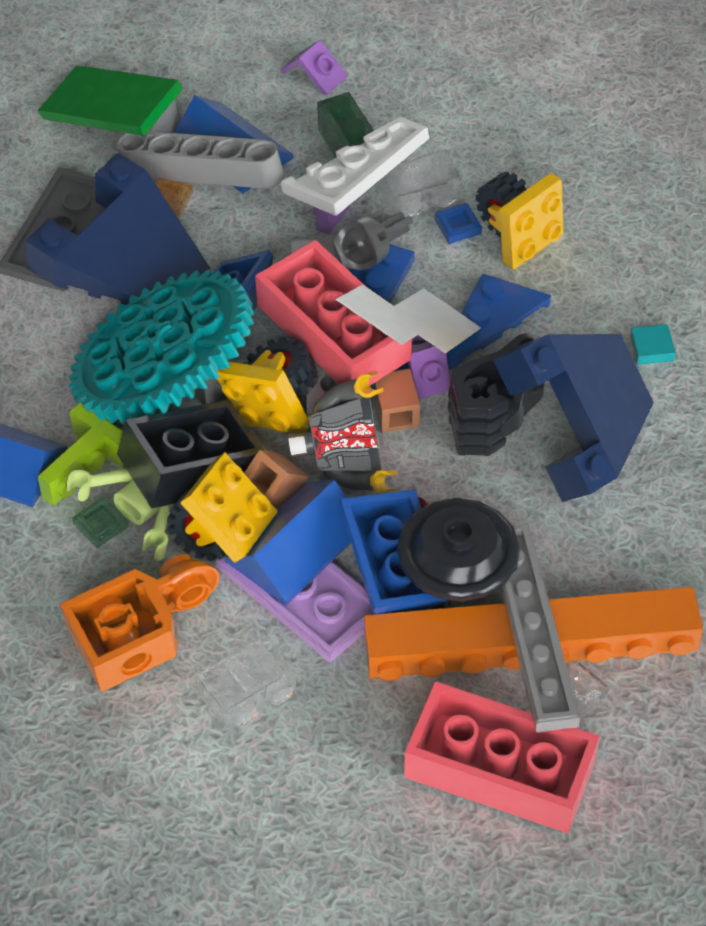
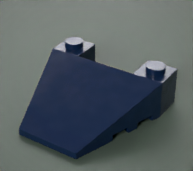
(124, 247)
(598, 394)

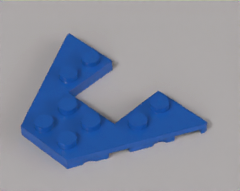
(492, 305)

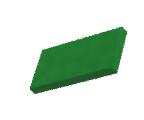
(110, 100)

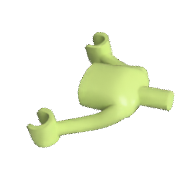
(129, 503)

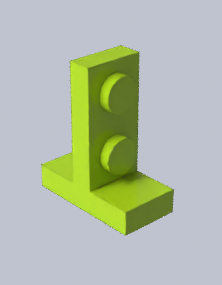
(96, 443)

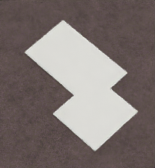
(416, 315)

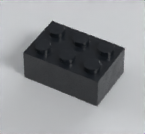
(176, 447)

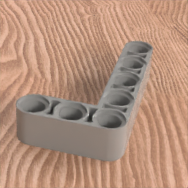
(202, 157)

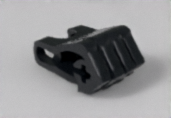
(480, 403)

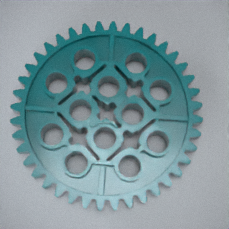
(162, 346)

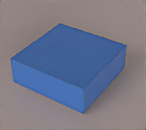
(458, 223)

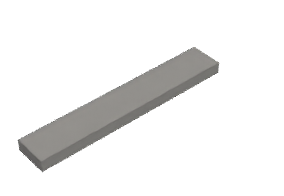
(538, 642)

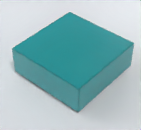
(652, 344)

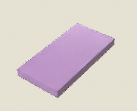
(324, 614)

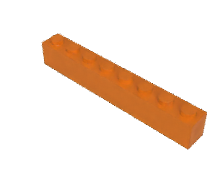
(482, 638)

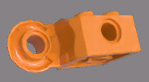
(129, 621)

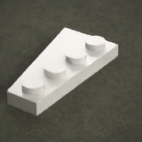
(356, 167)

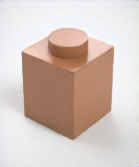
(398, 403)
(275, 476)

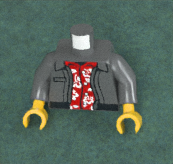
(345, 437)

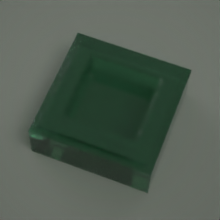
(100, 522)

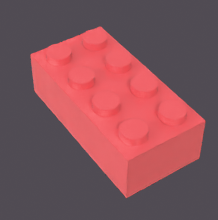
(302, 301)
(499, 758)

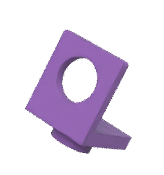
(319, 66)
(428, 369)

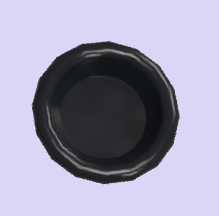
(458, 549)

